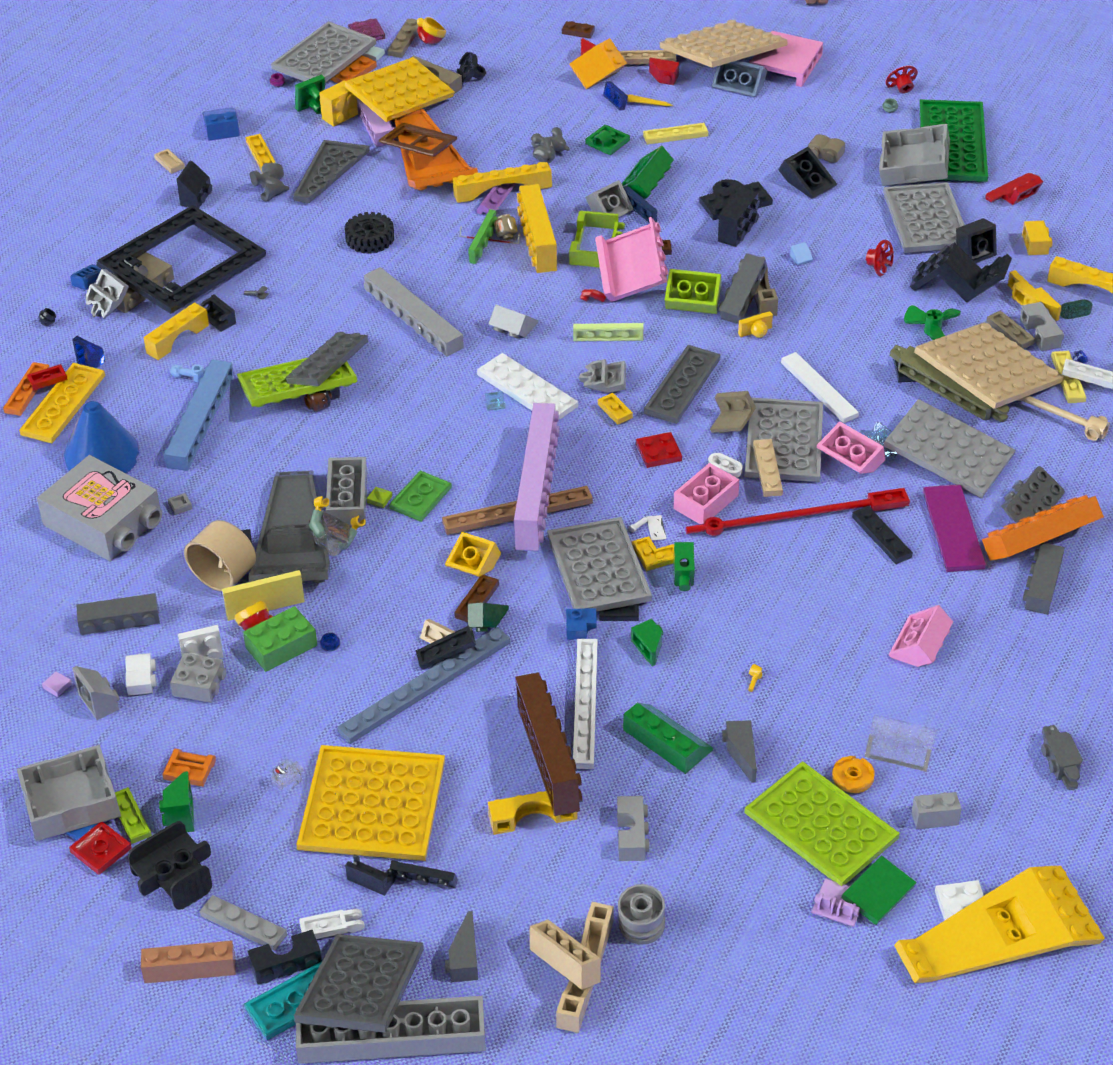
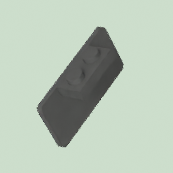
(1032, 495)

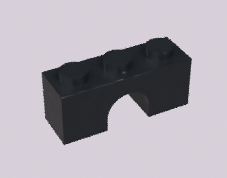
(270, 966)

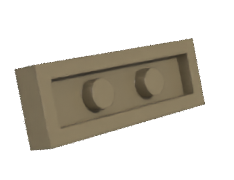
(1010, 329)

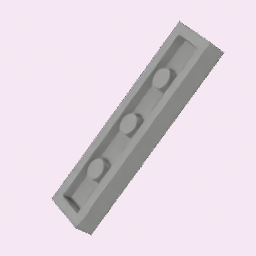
(243, 922)

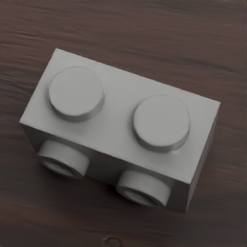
(936, 810)

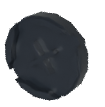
(470, 68)

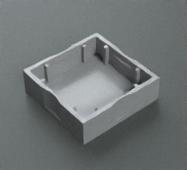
(914, 155)
(68, 792)

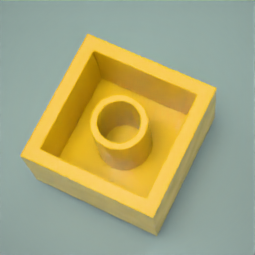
(337, 104)

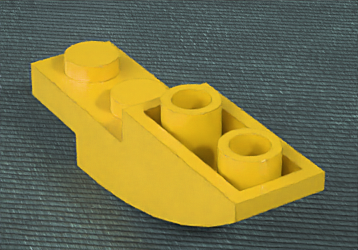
(1026, 294)

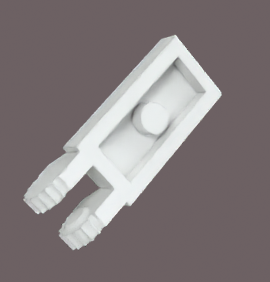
(333, 923)

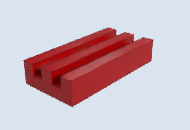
(47, 377)

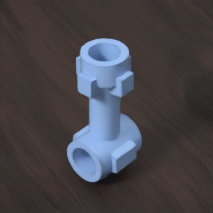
(196, 371)

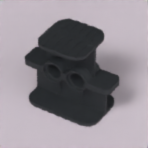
(173, 863)

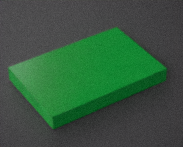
(879, 889)

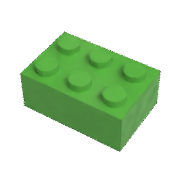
(280, 638)

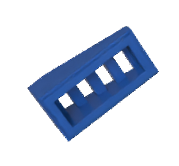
(85, 276)

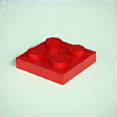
(658, 449)
(100, 848)

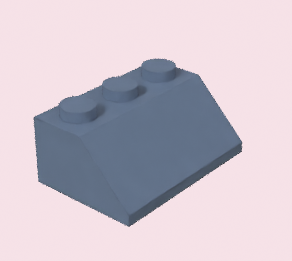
(740, 78)

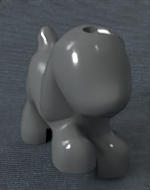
(547, 146)
(269, 180)

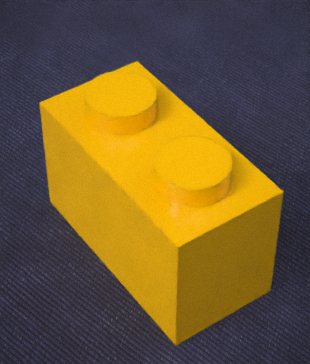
(1036, 237)

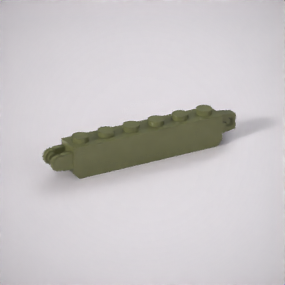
(932, 378)

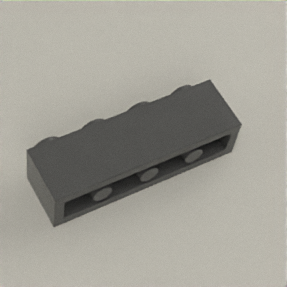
(743, 288)
(1044, 578)
(117, 614)

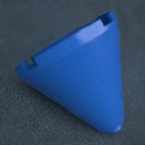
(102, 437)

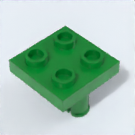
(308, 94)

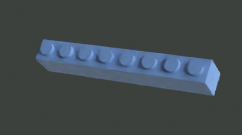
(199, 415)

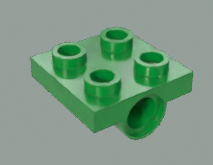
(607, 139)

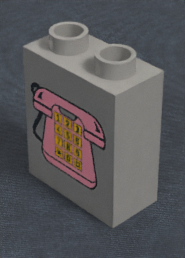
(100, 508)

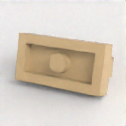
(434, 631)

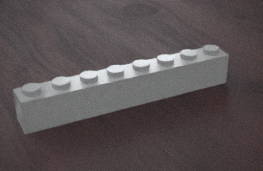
(413, 311)

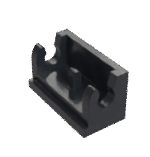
(219, 313)
(369, 877)

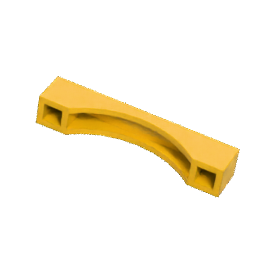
(471, 186)
(1066, 272)

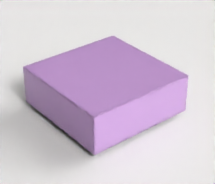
(57, 684)

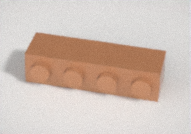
(188, 962)

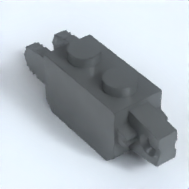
(1062, 756)

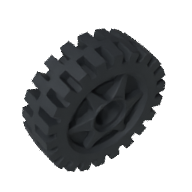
(369, 232)

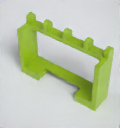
(592, 219)

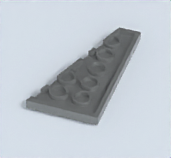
(327, 166)

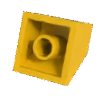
(473, 555)

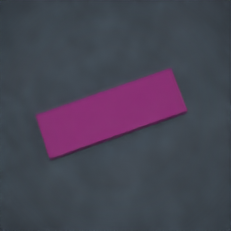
(953, 528)

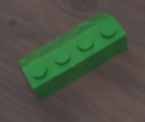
(648, 172)
(665, 736)

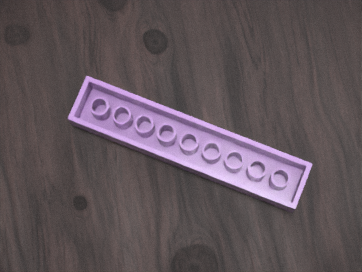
(535, 477)

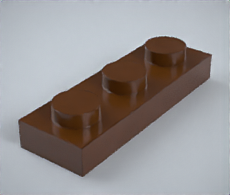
(479, 593)

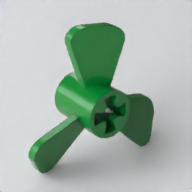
(932, 319)

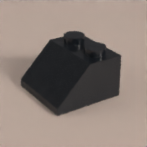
(193, 185)
(977, 239)

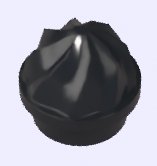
(47, 317)

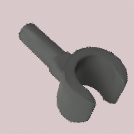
(260, 293)

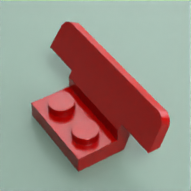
(1016, 189)

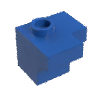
(580, 622)

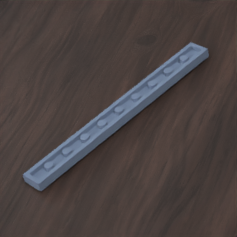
(422, 686)

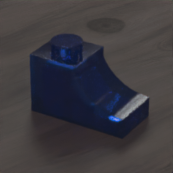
(88, 353)

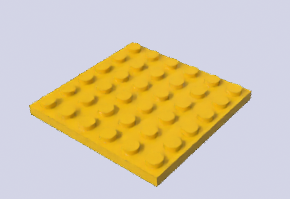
(371, 803)

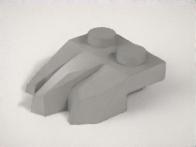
(105, 294)
(605, 376)

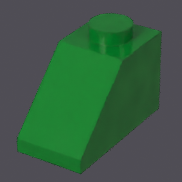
(647, 639)

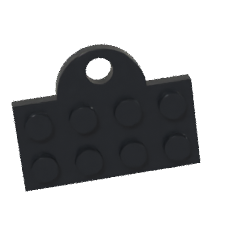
(725, 190)

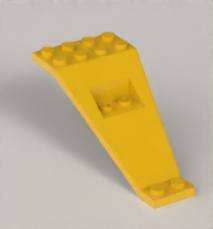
(1014, 921)

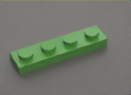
(481, 239)

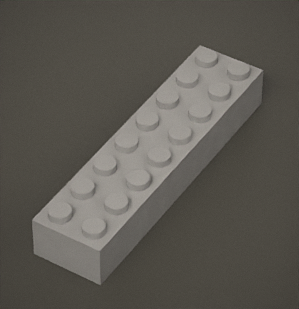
(415, 1030)

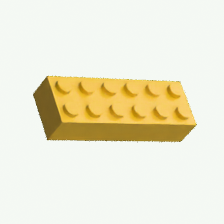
(537, 228)

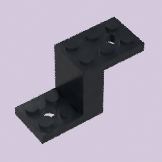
(960, 272)

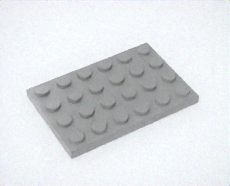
(324, 52)
(923, 215)
(795, 433)
(949, 448)
(599, 565)

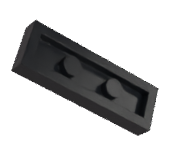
(445, 647)
(423, 875)

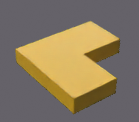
(650, 556)

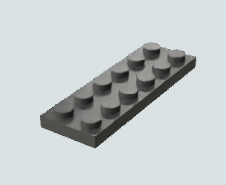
(327, 359)
(682, 384)

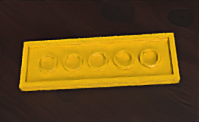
(62, 403)

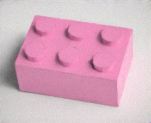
(706, 493)

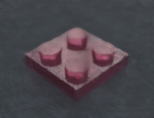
(369, 27)

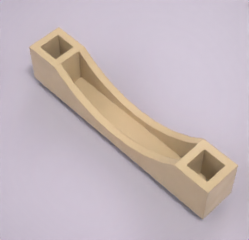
(595, 937)

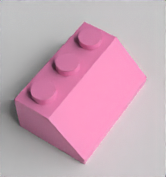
(852, 449)
(922, 637)

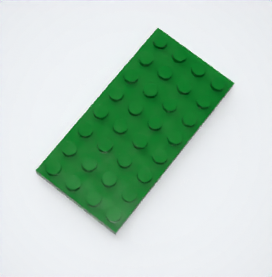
(966, 136)

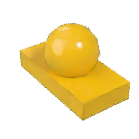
(755, 325)

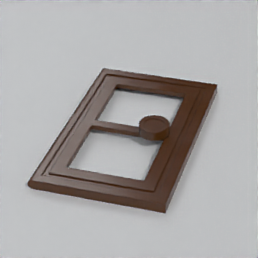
(446, 138)

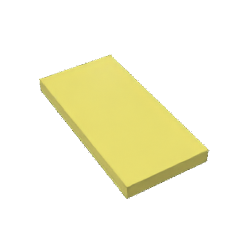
(273, 591)

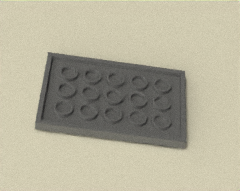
(359, 983)

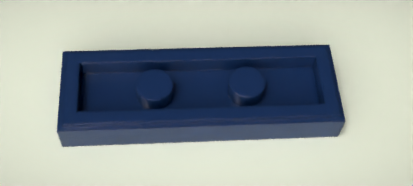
(640, 205)

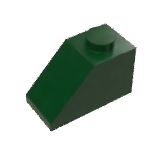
(485, 615)

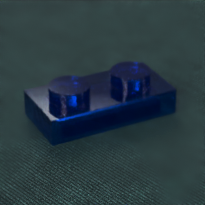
(615, 95)

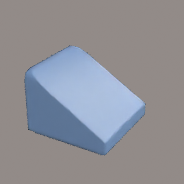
(800, 253)

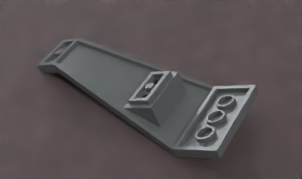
(285, 536)

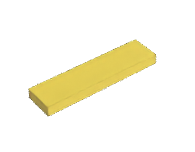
(675, 133)
(1071, 387)

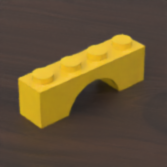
(160, 341)
(507, 812)

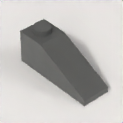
(741, 746)
(462, 953)

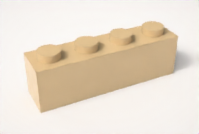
(565, 954)

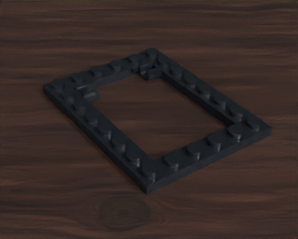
(172, 296)

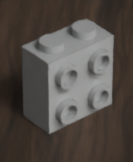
(198, 677)

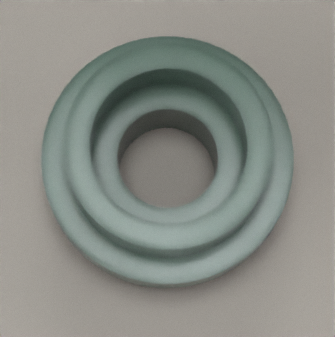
(890, 105)

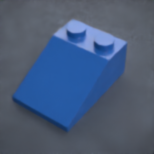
(221, 123)

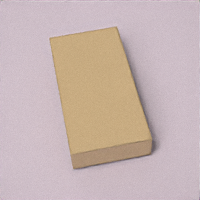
(169, 161)

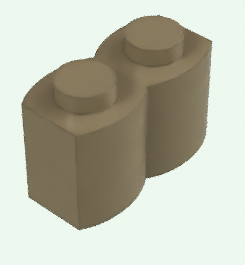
(827, 148)

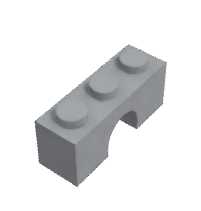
(1047, 333)
(632, 842)

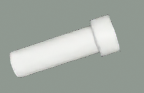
(632, 528)

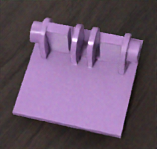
(832, 906)

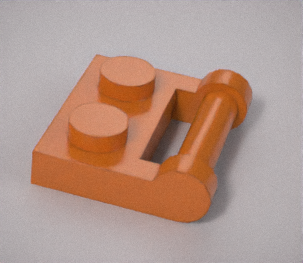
(197, 772)

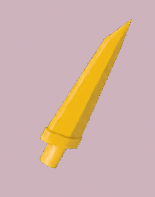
(638, 99)

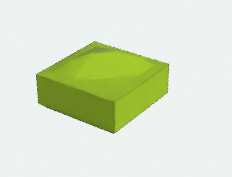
(379, 497)

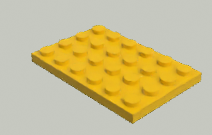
(399, 89)

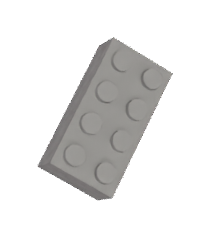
(347, 488)

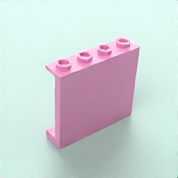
(793, 60)
(632, 261)

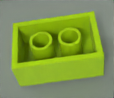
(693, 291)

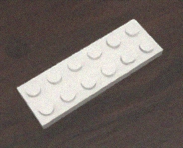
(524, 385)

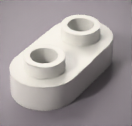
(726, 464)

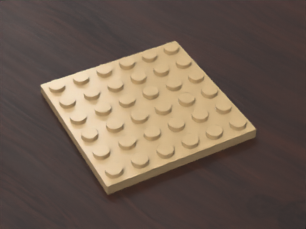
(723, 43)
(989, 365)

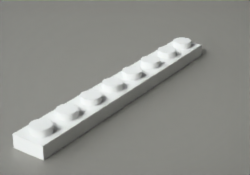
(585, 703)

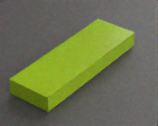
(131, 817)

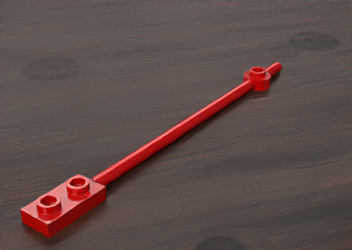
(877, 500)

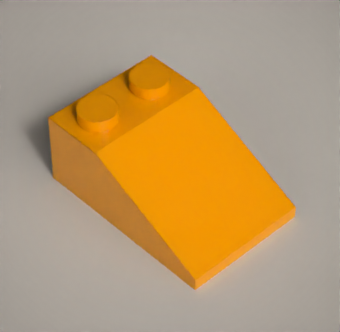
(598, 63)

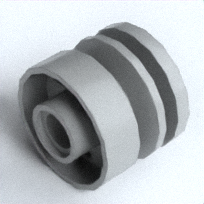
(641, 914)

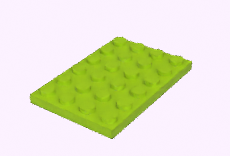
(270, 383)
(822, 823)

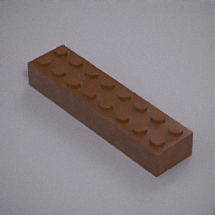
(548, 744)

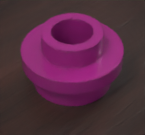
(277, 80)

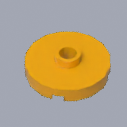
(853, 774)

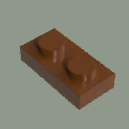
(578, 29)

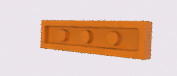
(23, 393)

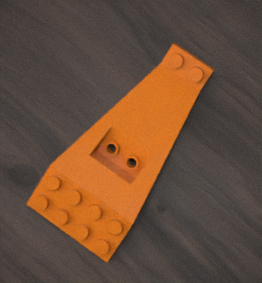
(425, 169)

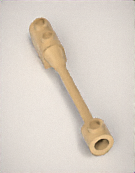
(1094, 427)

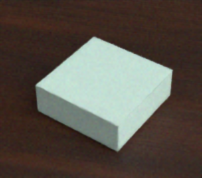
(374, 53)

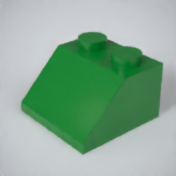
(178, 803)

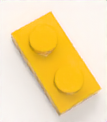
(615, 408)

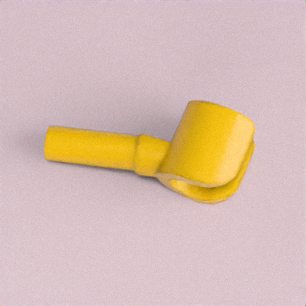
(756, 672)

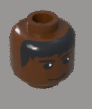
(318, 400)

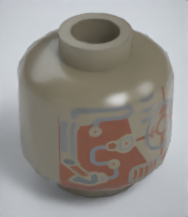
(505, 226)

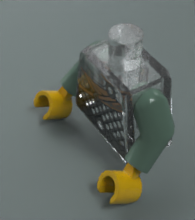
(330, 531)

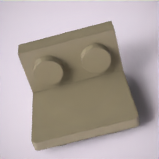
(735, 411)

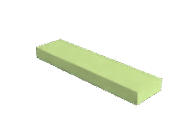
(608, 332)

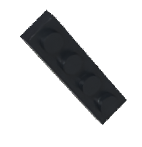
(882, 535)

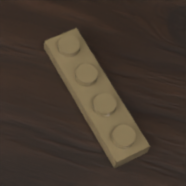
(403, 38)

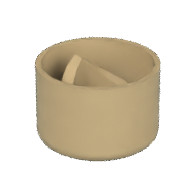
(220, 555)

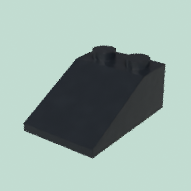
(807, 173)

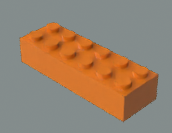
(1042, 527)

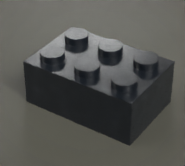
(738, 217)

